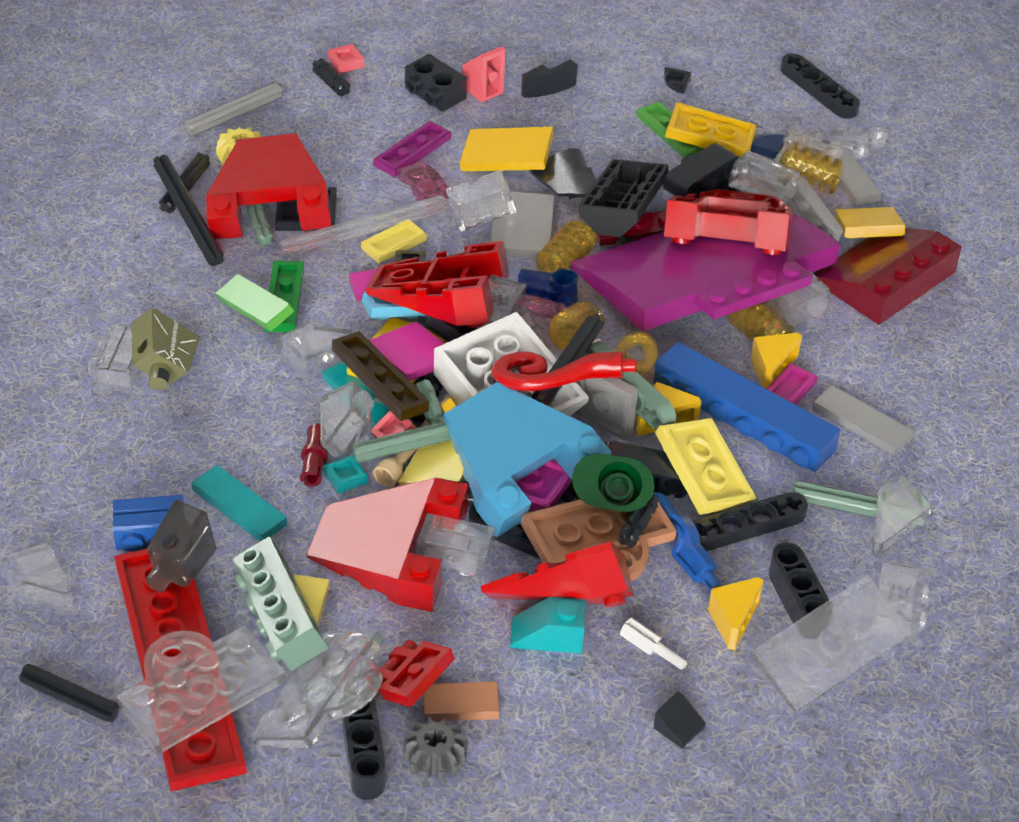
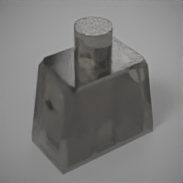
(180, 546)

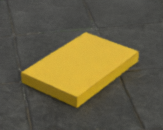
(705, 128)
(507, 149)

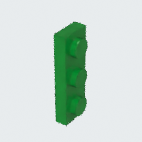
(287, 284)

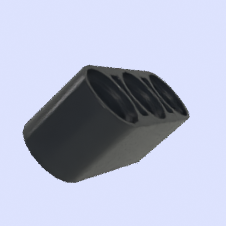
(701, 172)
(657, 461)
(795, 581)
(366, 759)

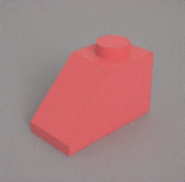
(486, 74)

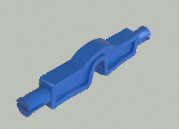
(688, 550)

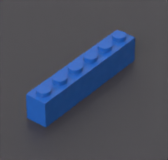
(749, 407)

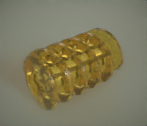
(813, 166)
(570, 243)
(759, 321)
(568, 322)
(648, 345)

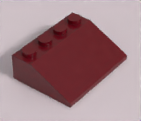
(891, 271)

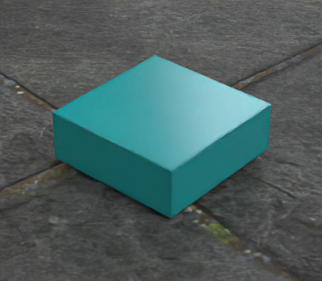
(345, 474)

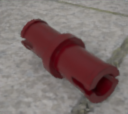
(313, 457)

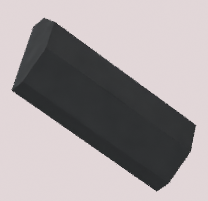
(621, 196)

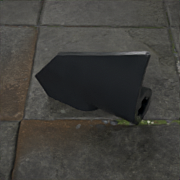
(567, 174)

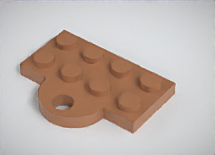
(580, 526)

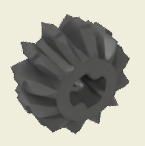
(435, 749)

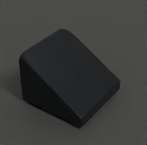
(678, 720)

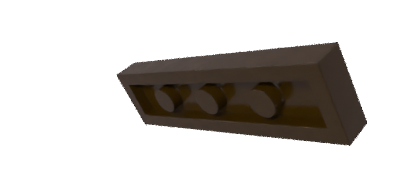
(380, 376)

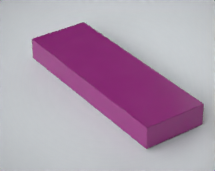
(412, 148)

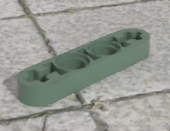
(650, 402)

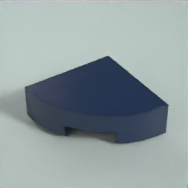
(768, 145)

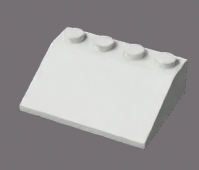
(466, 362)

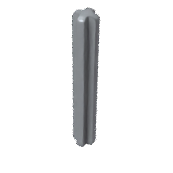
(233, 109)

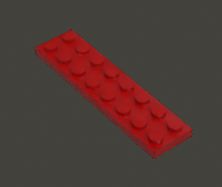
(215, 750)

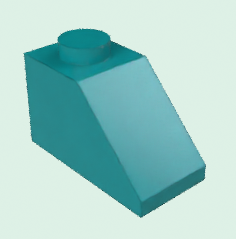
(550, 626)

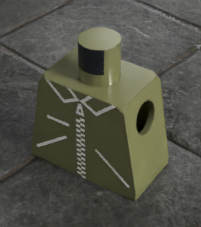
(162, 348)

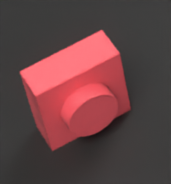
(345, 58)
(391, 425)

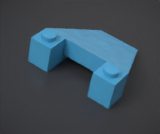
(505, 439)

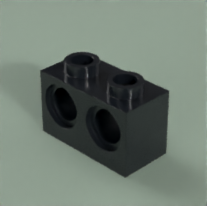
(435, 82)

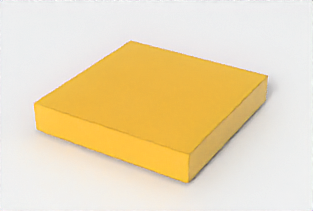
(870, 222)

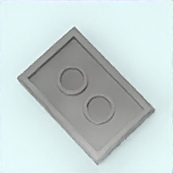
(528, 228)

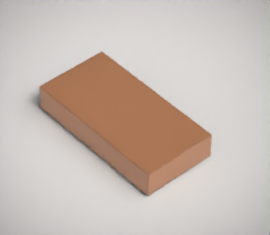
(461, 701)

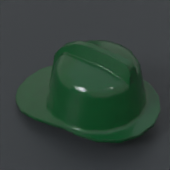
(613, 482)

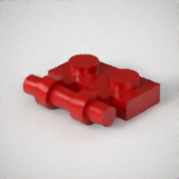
(412, 671)

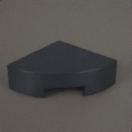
(677, 78)

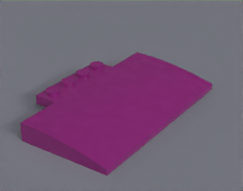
(667, 280)

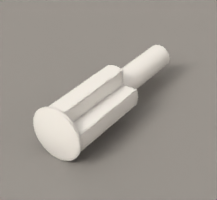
(649, 642)

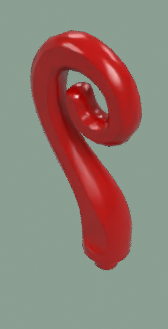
(534, 368)

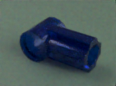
(556, 286)

